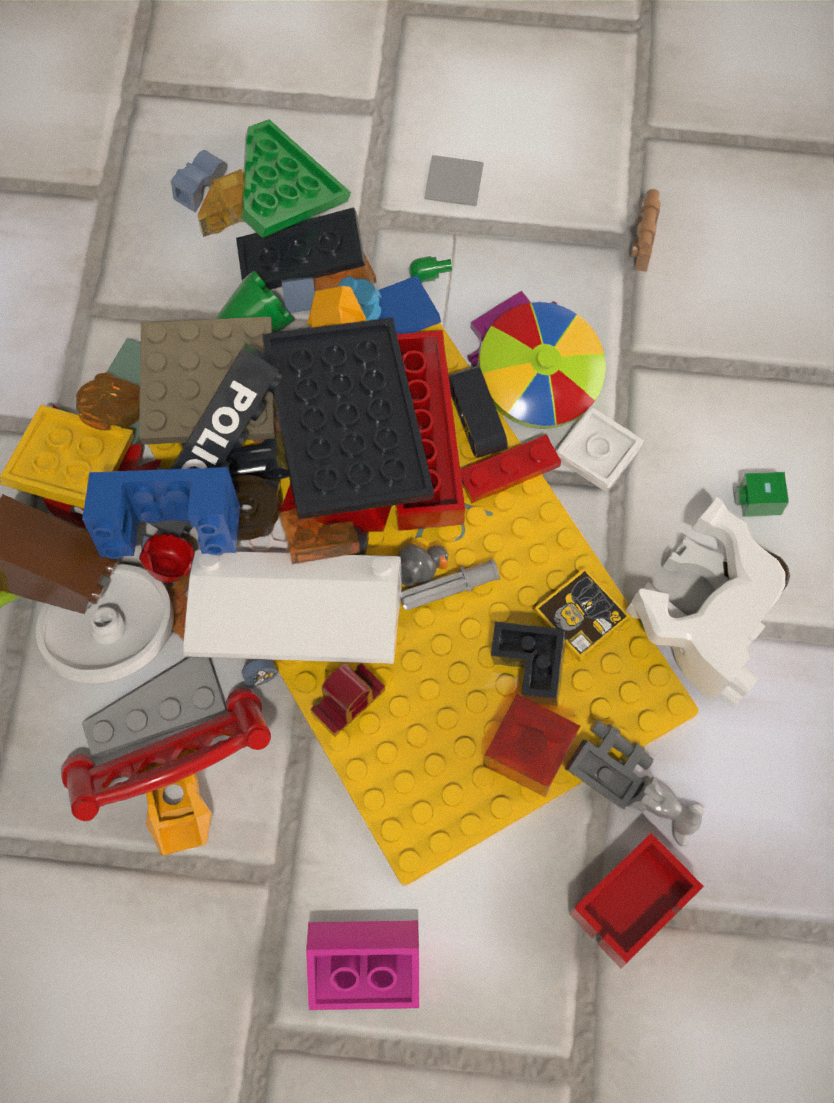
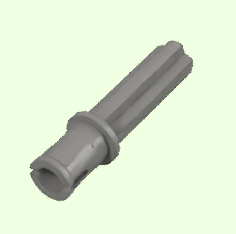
(449, 585)

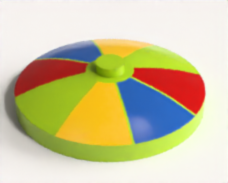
(542, 365)

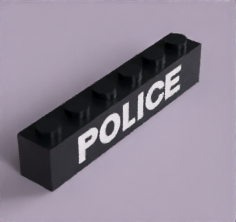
(226, 417)

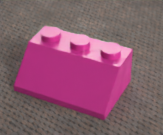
(363, 965)

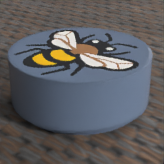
(259, 672)

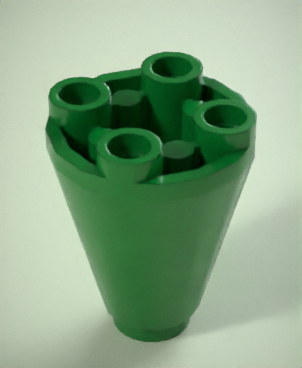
(253, 301)

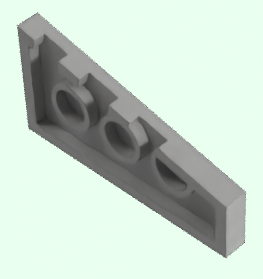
(164, 705)

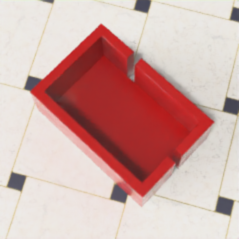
(636, 900)

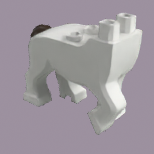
(715, 638)

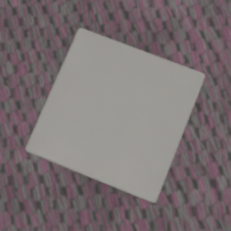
(454, 180)

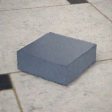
(298, 294)

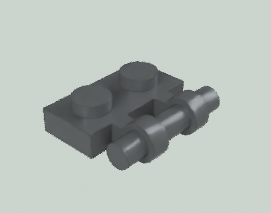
(602, 772)

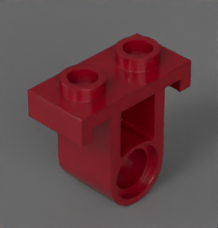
(346, 696)

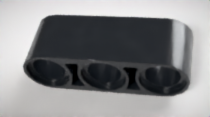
(477, 412)

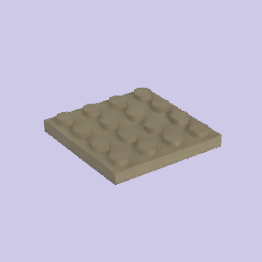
(183, 369)

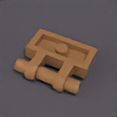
(646, 230)

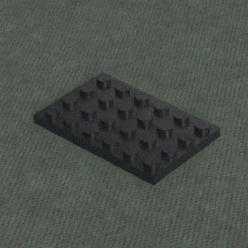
(347, 419)

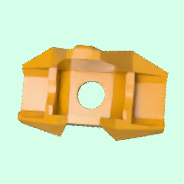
(335, 307)
(182, 824)

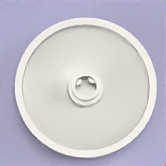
(114, 635)

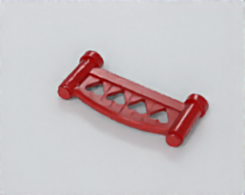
(89, 783)

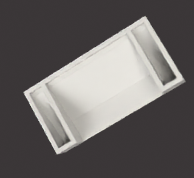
(301, 611)

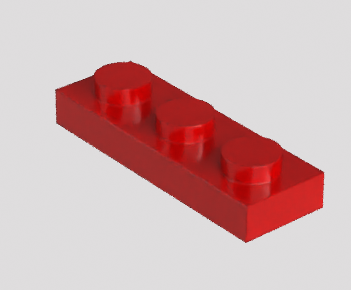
(509, 468)

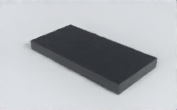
(304, 249)

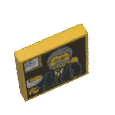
(584, 612)

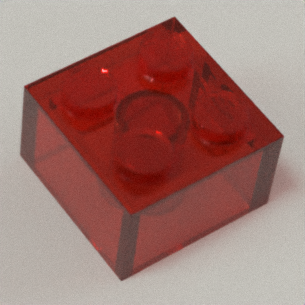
(531, 745)

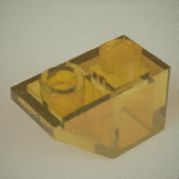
(222, 204)

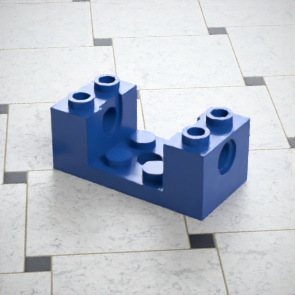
(124, 498)

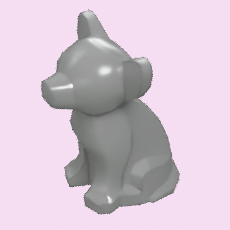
(665, 805)

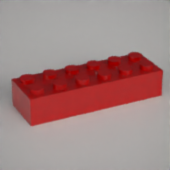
(431, 396)

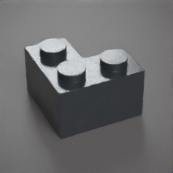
(538, 651)

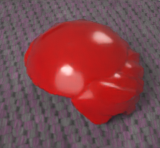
(167, 557)

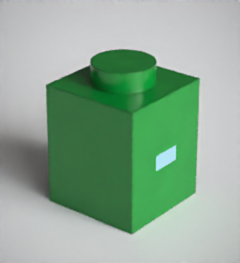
(762, 494)

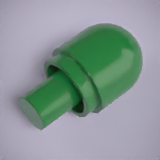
(429, 268)

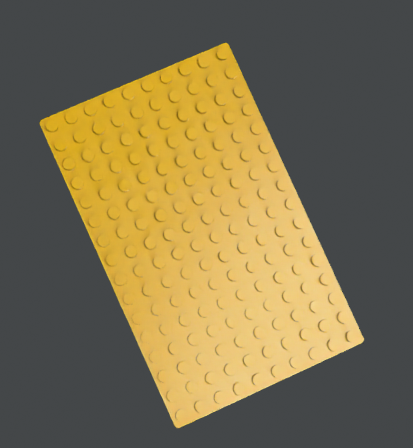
(423, 742)

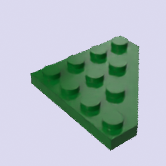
(283, 181)

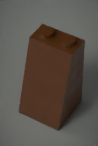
(49, 558)

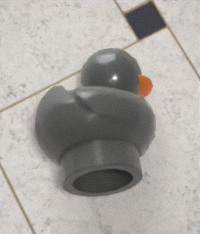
(421, 565)

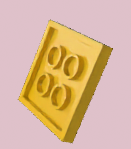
(60, 454)

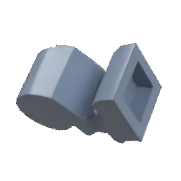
(188, 181)

